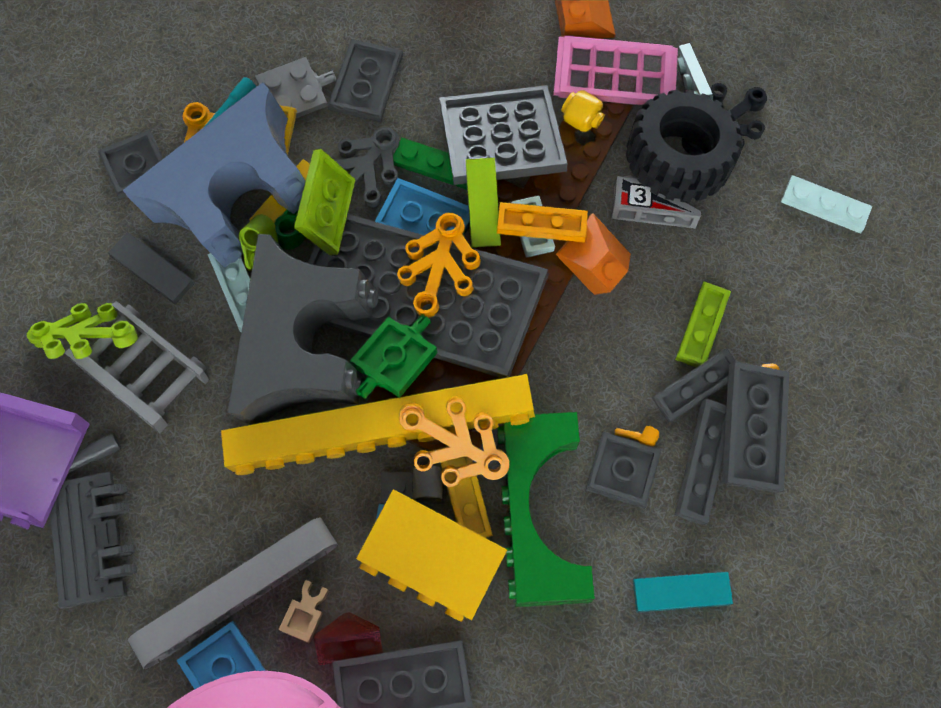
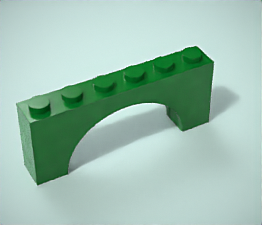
(538, 573)

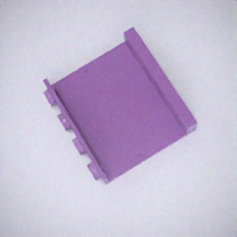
(34, 457)

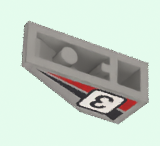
(638, 204)

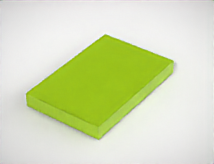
(325, 202)

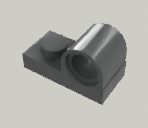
(418, 485)

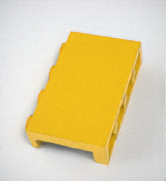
(431, 556)

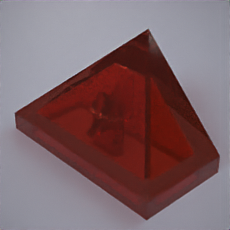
(347, 639)

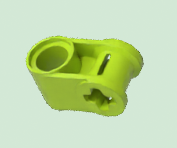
(249, 234)

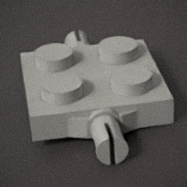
(297, 86)

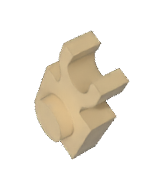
(302, 617)

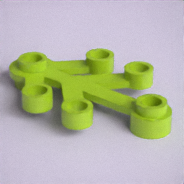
(46, 334)

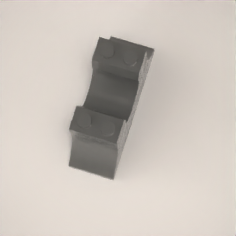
(281, 317)

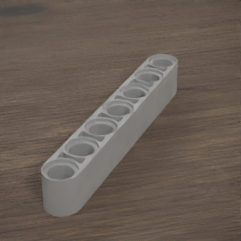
(230, 592)

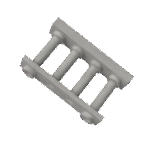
(131, 394)

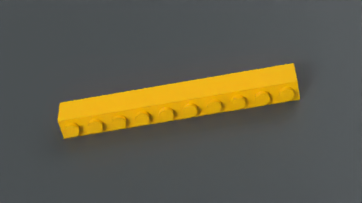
(370, 425)

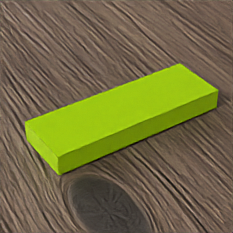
(482, 202)
(703, 325)

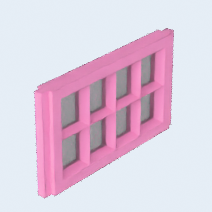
(614, 69)

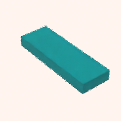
(682, 592)

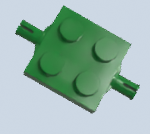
(394, 356)

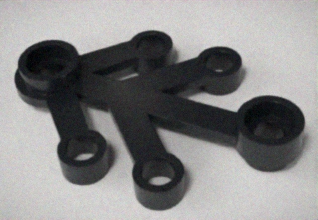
(749, 103)

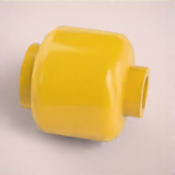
(583, 111)

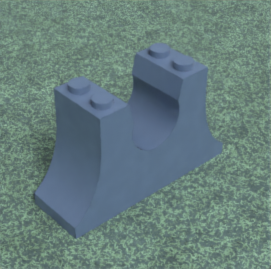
(218, 165)

